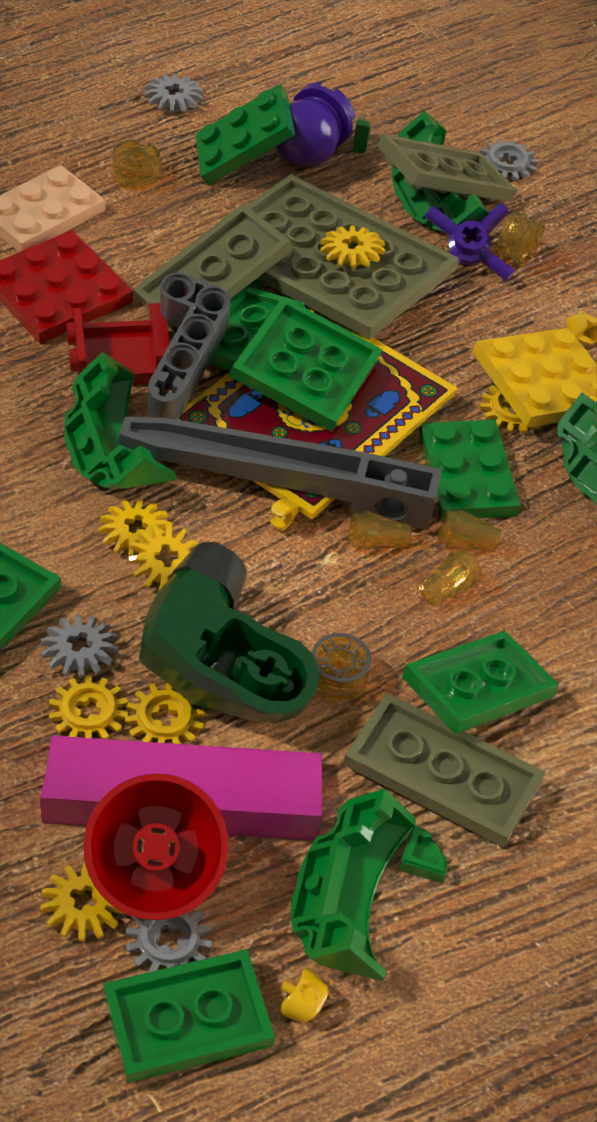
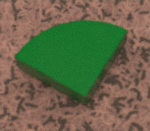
(361, 136)
(423, 857)

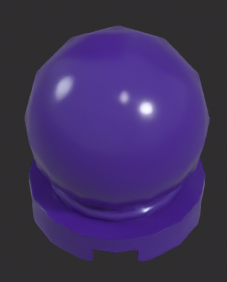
(320, 125)

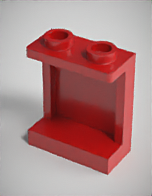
(131, 343)

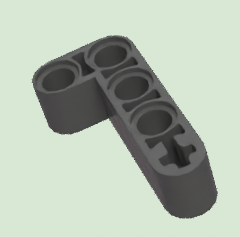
(202, 314)

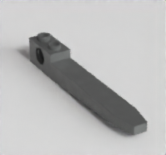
(367, 480)

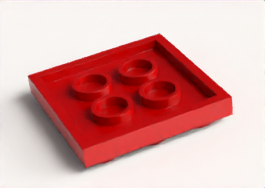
(52, 279)

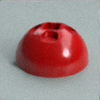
(158, 806)

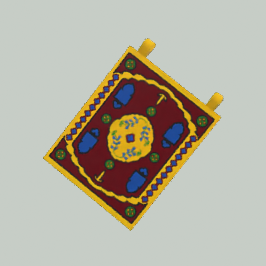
(381, 415)

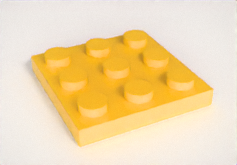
(539, 372)

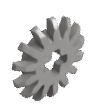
(159, 93)
(522, 160)
(87, 657)
(188, 943)

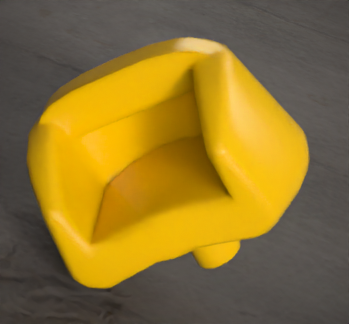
(583, 327)
(305, 998)

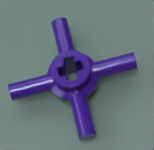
(472, 240)

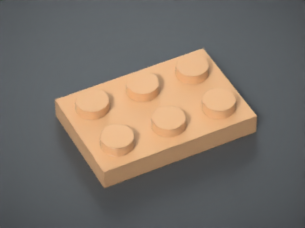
(46, 208)

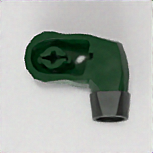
(218, 653)

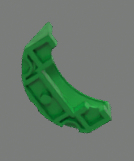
(417, 201)
(95, 425)
(579, 444)
(340, 881)

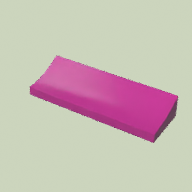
(253, 788)

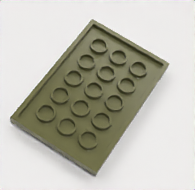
(355, 297)

